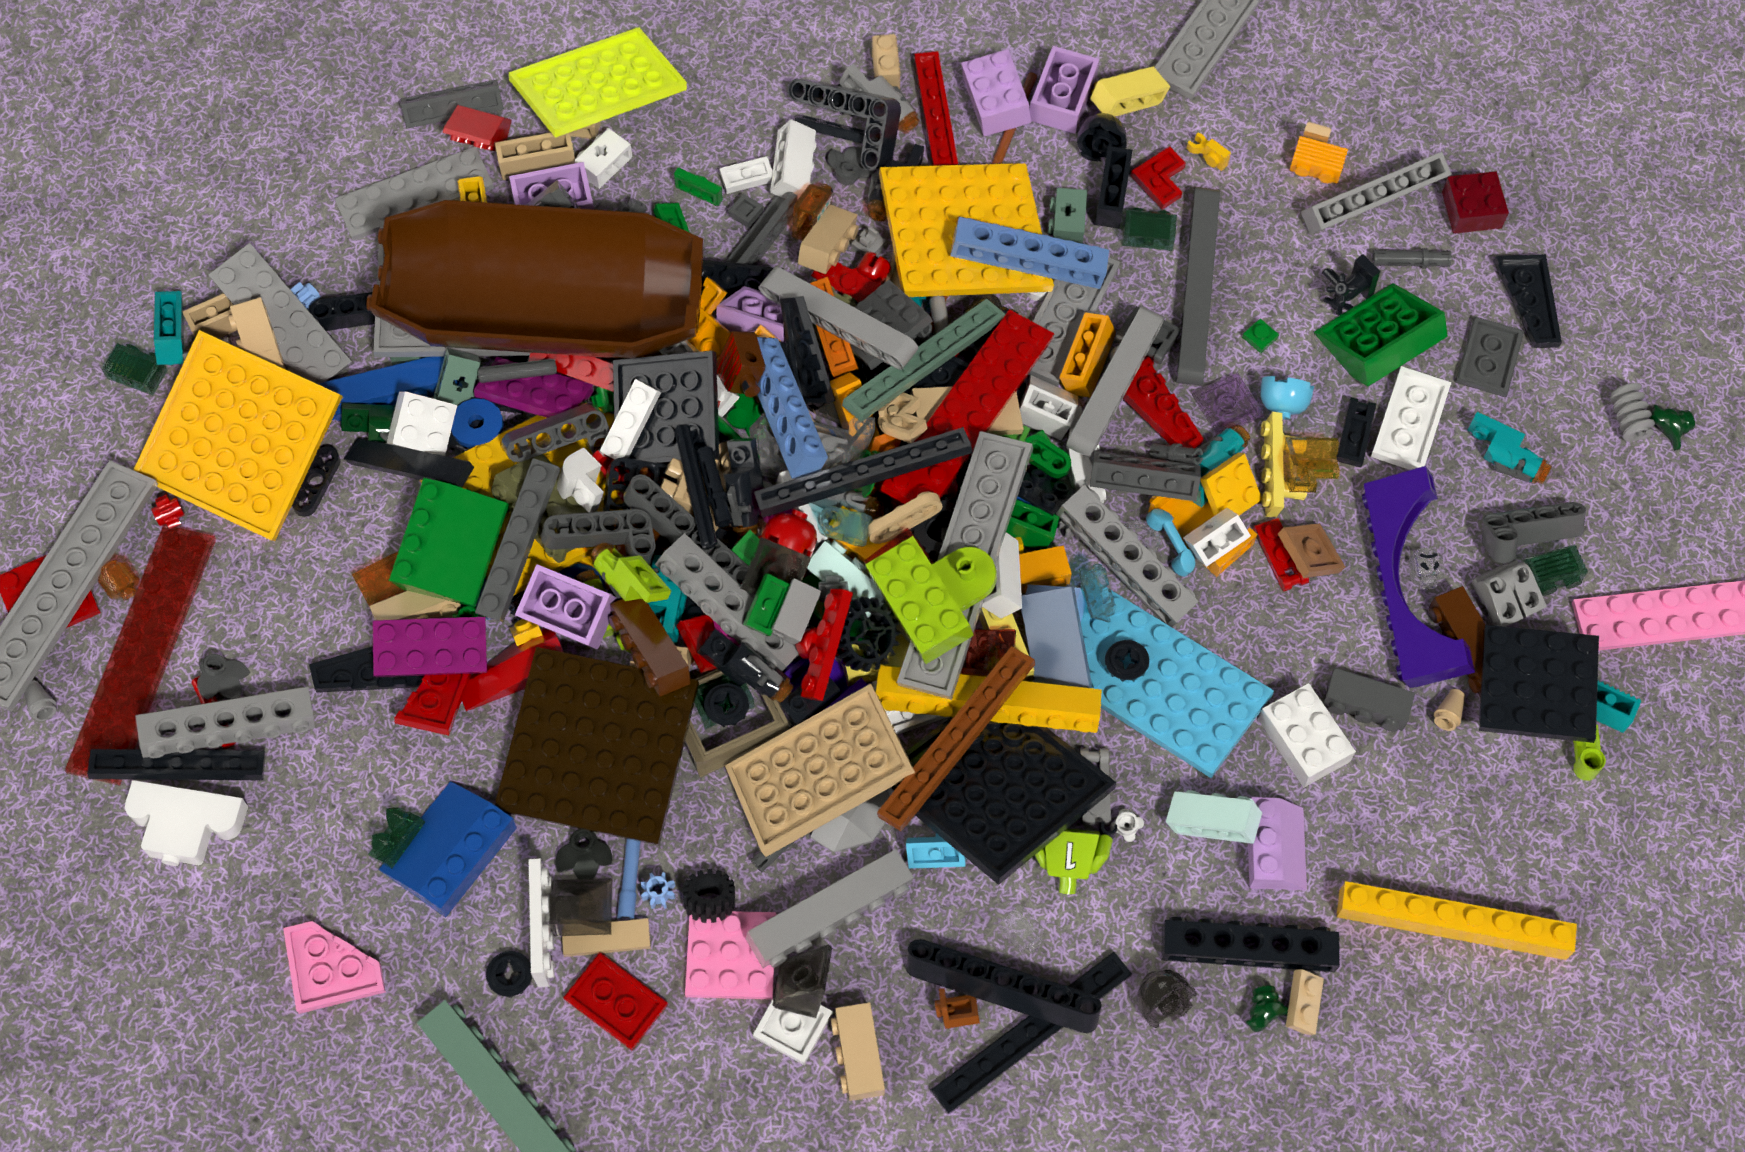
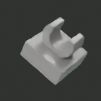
(869, 241)

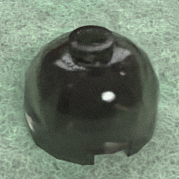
(1168, 992)

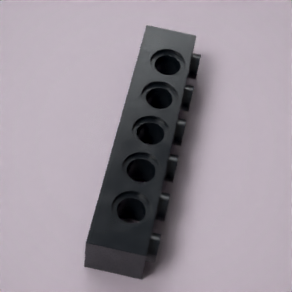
(1324, 941)

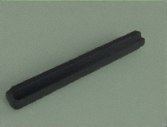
(695, 486)

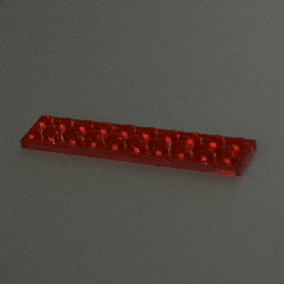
(143, 645)

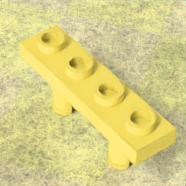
(1273, 472)

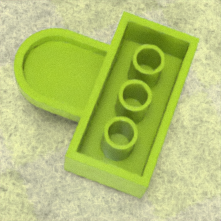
(932, 596)

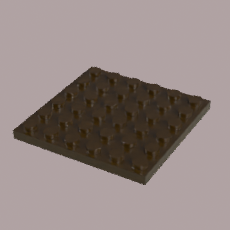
(595, 747)

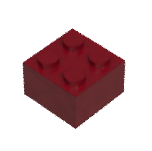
(1475, 202)

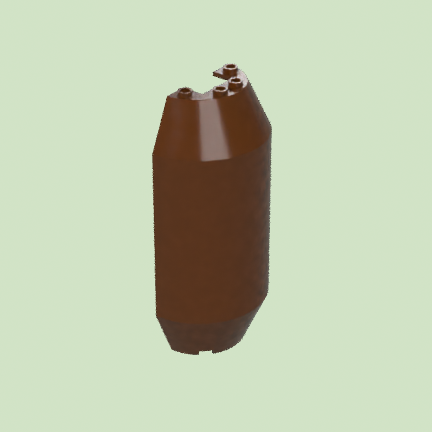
(539, 279)

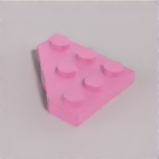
(328, 969)

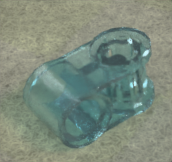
(847, 526)

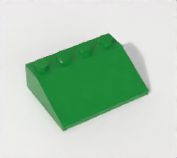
(1383, 333)
(448, 542)

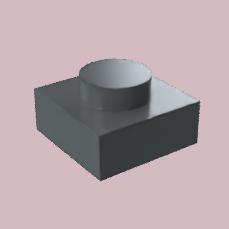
(745, 210)

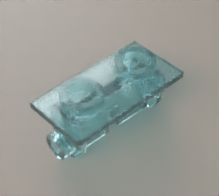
(1099, 602)

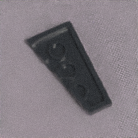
(733, 275)
(1532, 295)
(804, 352)

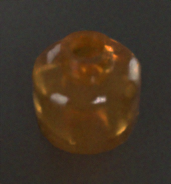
(118, 580)

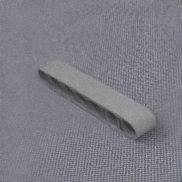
(842, 319)
(1115, 382)

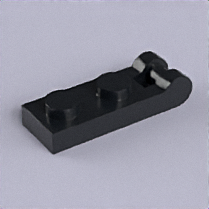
(1355, 433)

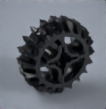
(878, 639)

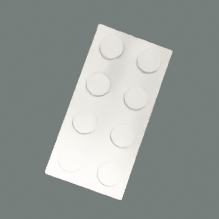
(1411, 419)
(540, 936)

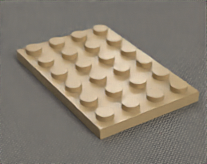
(819, 770)

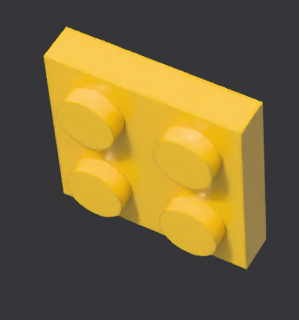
(1231, 486)

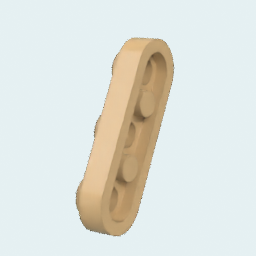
(904, 517)

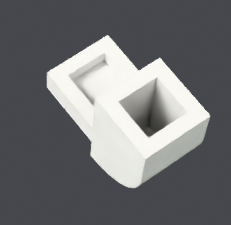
(579, 479)

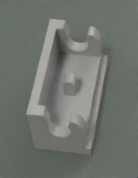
(795, 612)

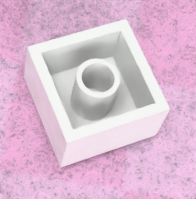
(421, 423)

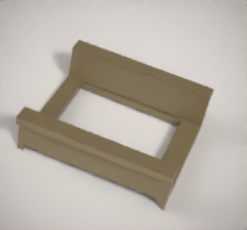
(722, 755)

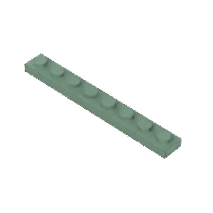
(928, 357)

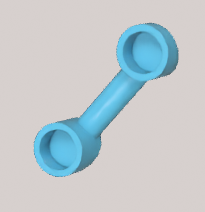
(1185, 561)

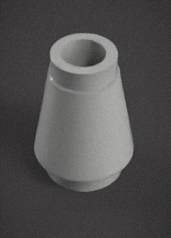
(39, 702)

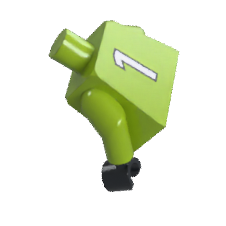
(1076, 855)

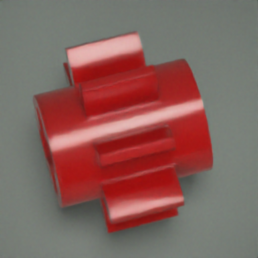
(167, 511)

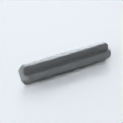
(517, 370)

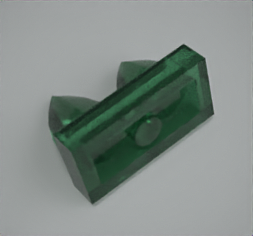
(401, 830)

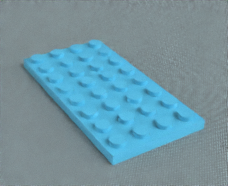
(1188, 694)

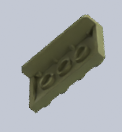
(507, 488)

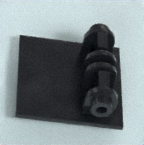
(1044, 491)

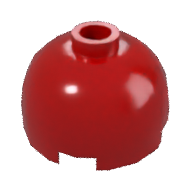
(792, 531)

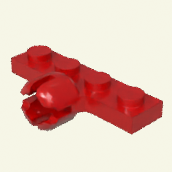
(858, 281)
(821, 644)

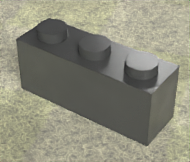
(1368, 700)

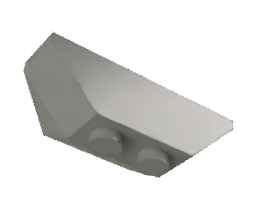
(854, 827)

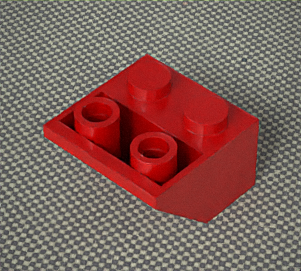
(476, 126)

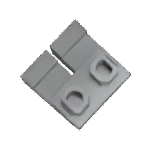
(1509, 593)

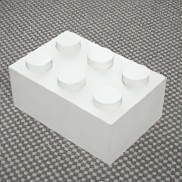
(1306, 735)

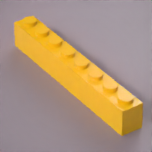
(1028, 705)
(1456, 920)

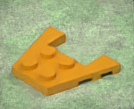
(712, 333)

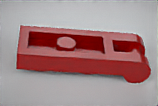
(1277, 554)

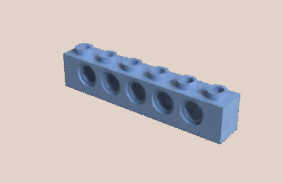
(1029, 252)
(788, 413)

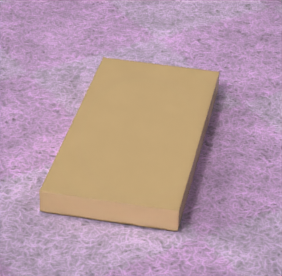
(1007, 423)

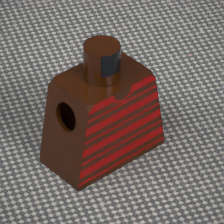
(741, 364)

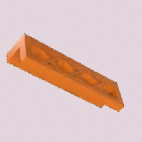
(837, 351)

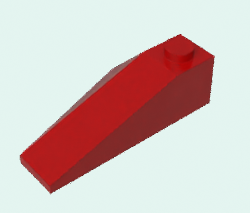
(507, 671)

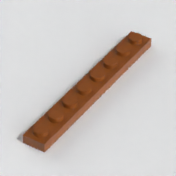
(956, 739)

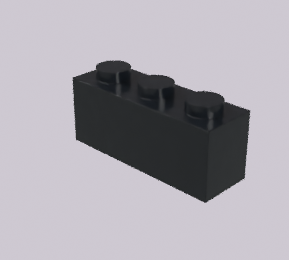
(1113, 187)

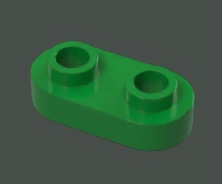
(1048, 455)

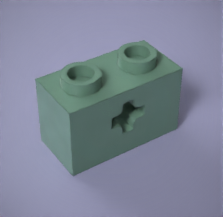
(1069, 214)
(456, 365)

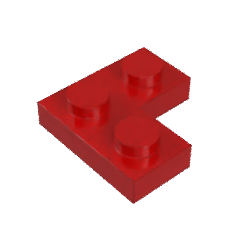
(1155, 177)

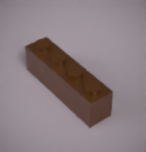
(1461, 620)
(650, 645)

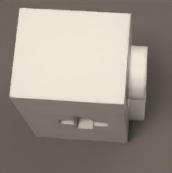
(604, 157)
(1217, 536)

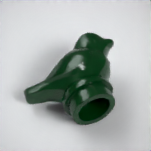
(1673, 423)
(1265, 1008)

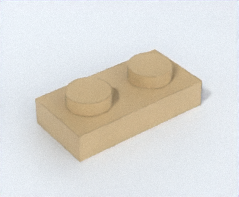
(1304, 1002)

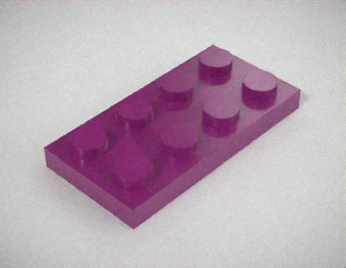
(537, 395)
(429, 646)

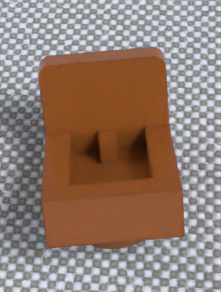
(957, 1010)

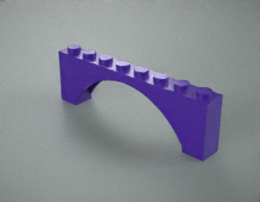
(1393, 509)

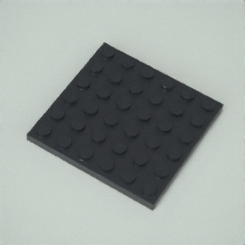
(1009, 795)

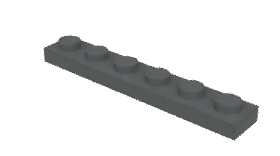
(517, 540)

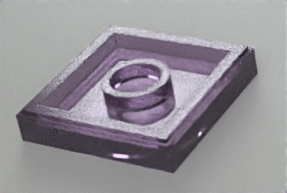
(1227, 403)

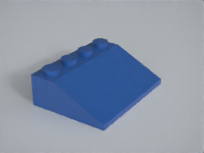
(451, 848)

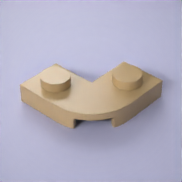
(897, 418)

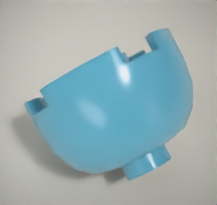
(1286, 396)

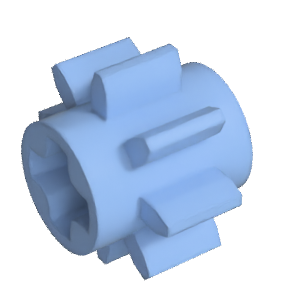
(306, 294)
(652, 895)

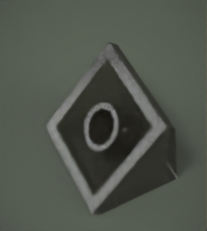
(803, 982)

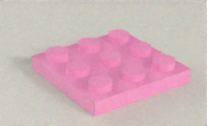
(723, 962)

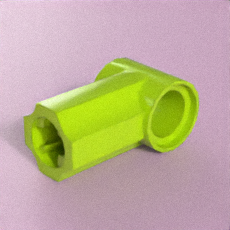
(1591, 753)

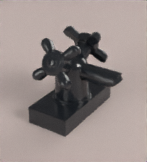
(1362, 281)

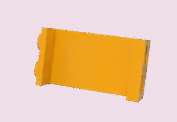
(1189, 516)

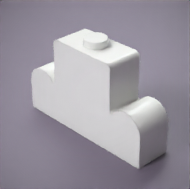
(182, 820)

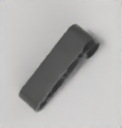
(555, 438)
(556, 529)
(1510, 529)

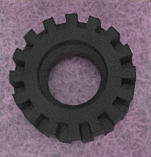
(712, 907)

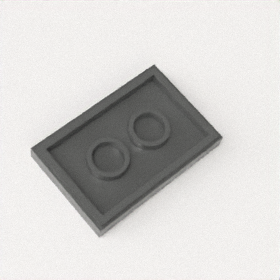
(1490, 356)

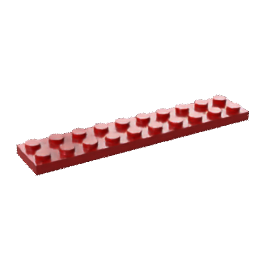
(976, 400)

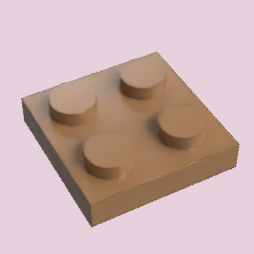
(1311, 550)

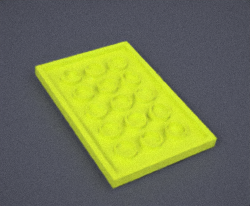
(597, 81)

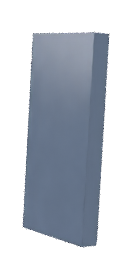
(1056, 638)

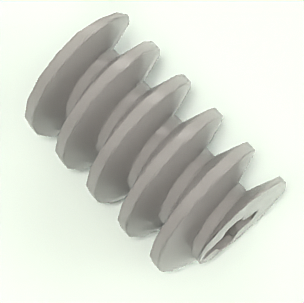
(1632, 412)

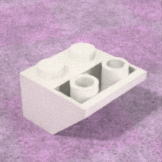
(1047, 407)

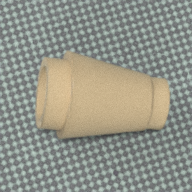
(1450, 711)

